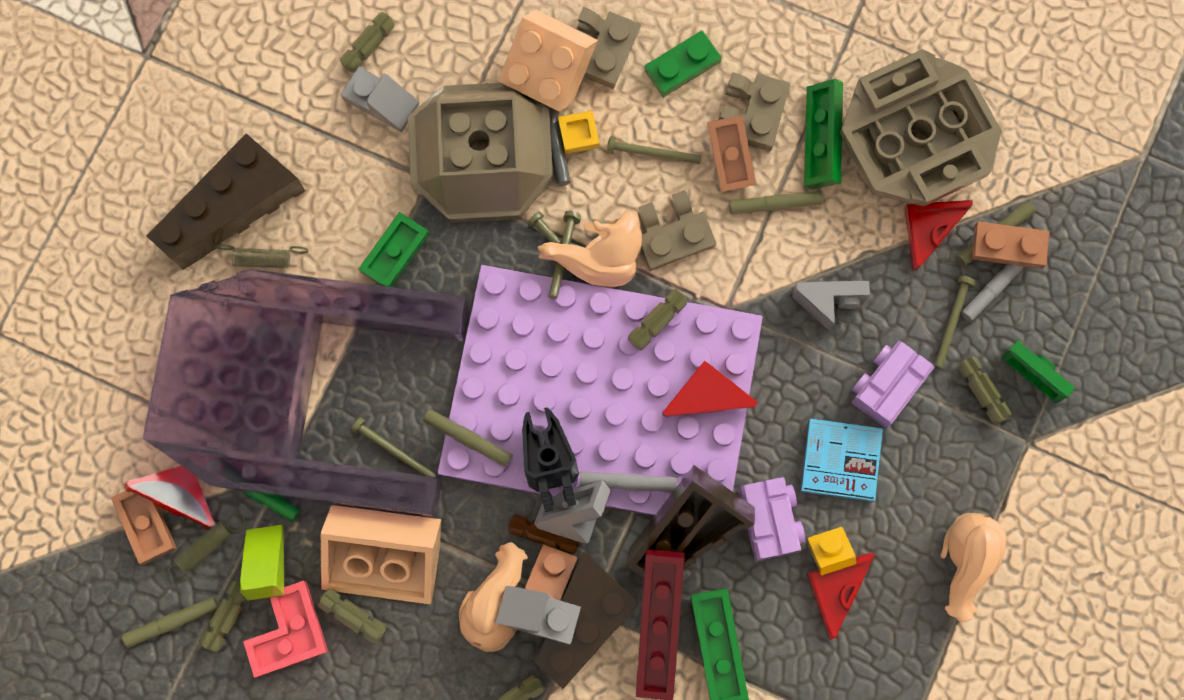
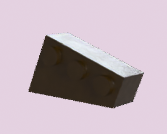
(692, 521)
(602, 611)

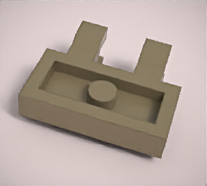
(613, 47)
(764, 108)
(675, 240)

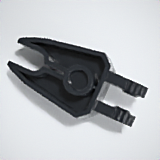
(549, 464)

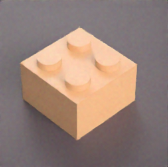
(547, 60)

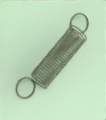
(240, 258)
(211, 548)

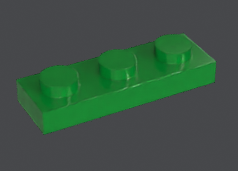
(823, 135)
(719, 645)

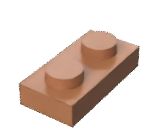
(731, 153)
(1010, 245)
(143, 526)
(551, 572)

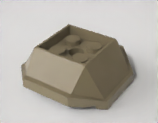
(928, 97)
(488, 182)

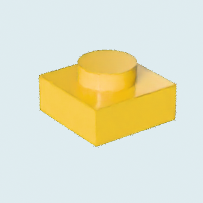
(578, 132)
(831, 550)

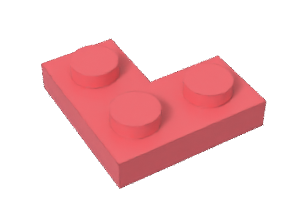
(297, 636)

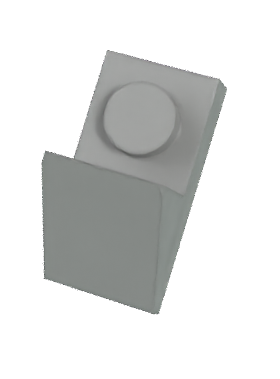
(380, 98)
(820, 297)
(577, 520)
(538, 614)

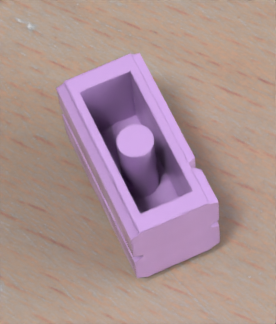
(892, 383)
(774, 527)

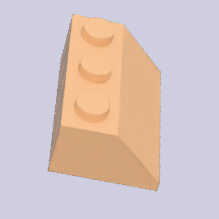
(380, 554)

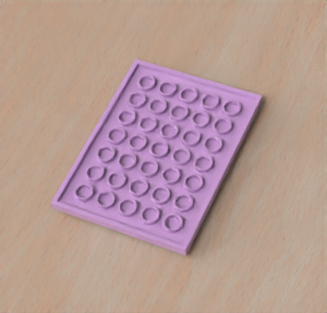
(604, 391)

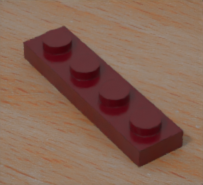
(660, 624)

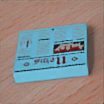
(841, 460)

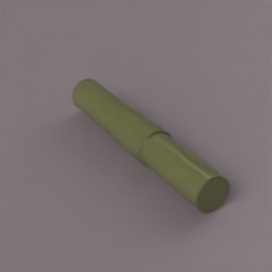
(775, 202)
(1014, 219)
(467, 438)
(170, 622)

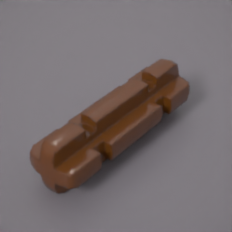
(521, 526)

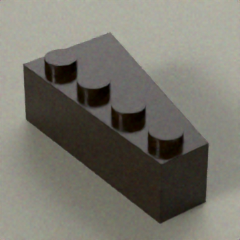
(225, 202)

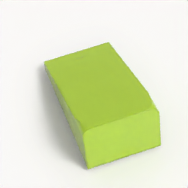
(263, 563)

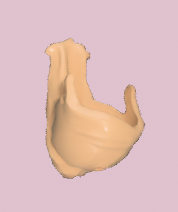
(606, 259)
(977, 550)
(481, 606)

